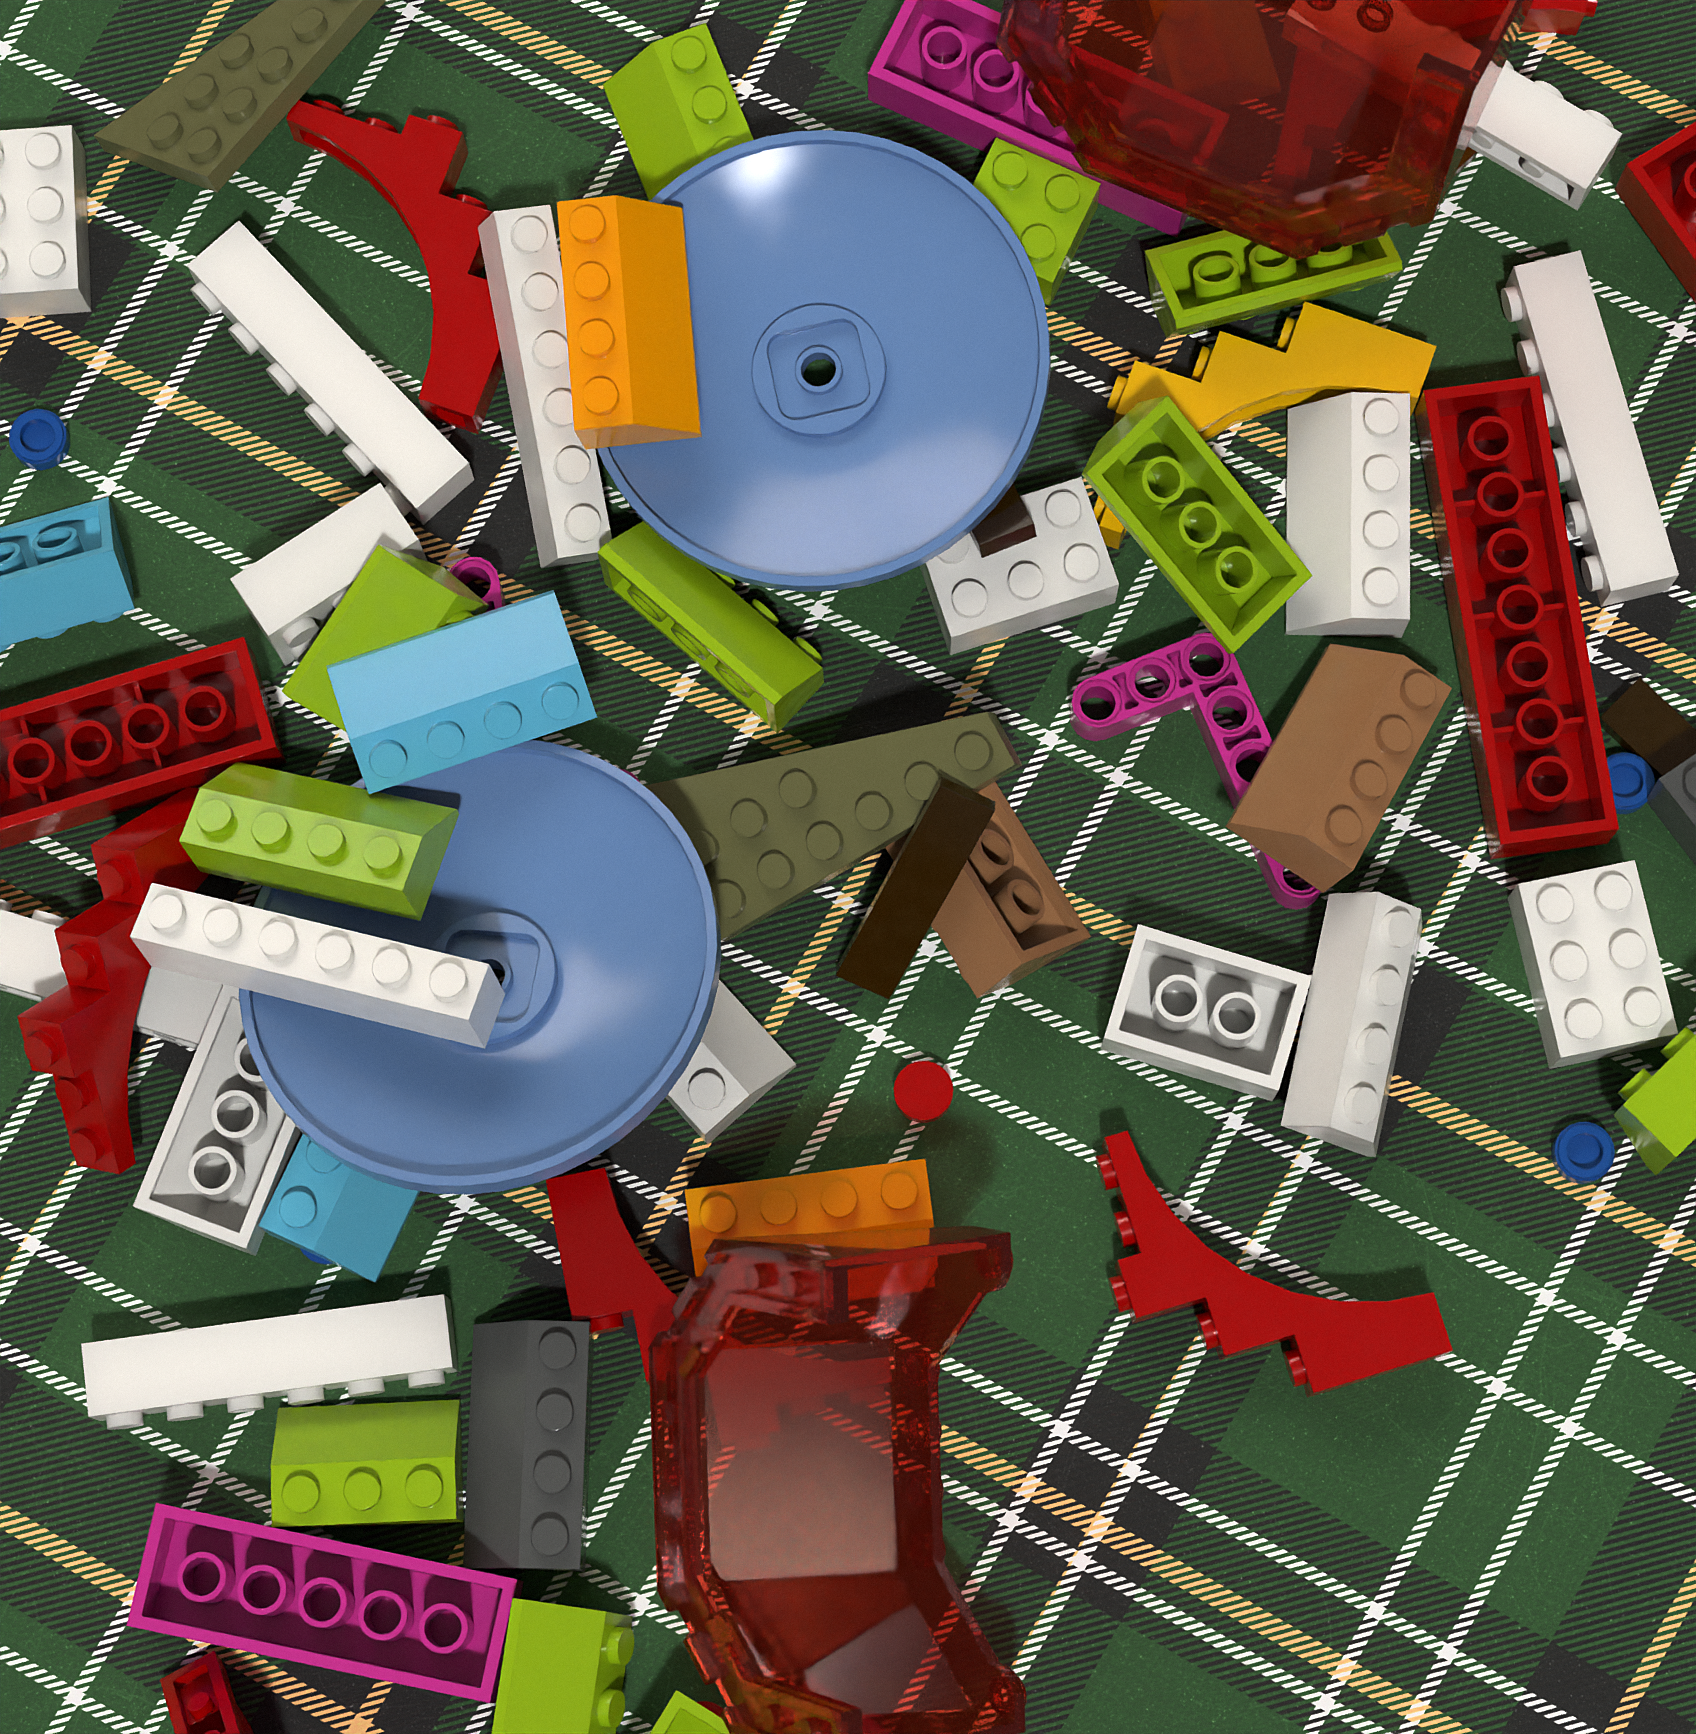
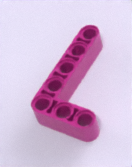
(1203, 697)

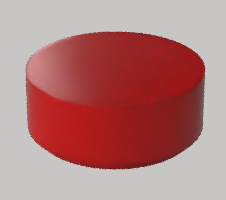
(923, 1091)

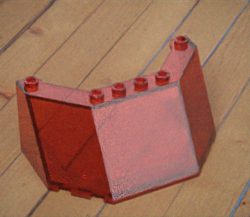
(1269, 112)
(811, 1485)

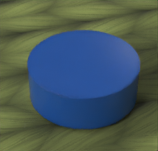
(39, 439)
(1630, 781)
(1583, 1152)

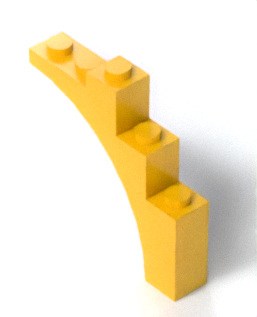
(1243, 379)

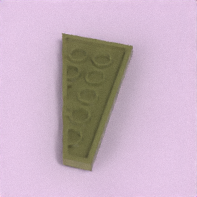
(237, 92)
(809, 815)

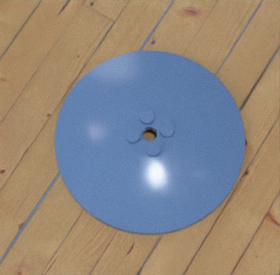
(935, 344)
(608, 983)

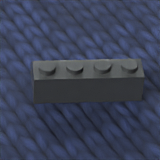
(529, 1446)

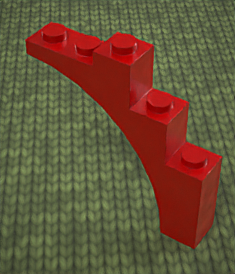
(417, 179)
(88, 1025)
(601, 1263)
(1174, 1270)

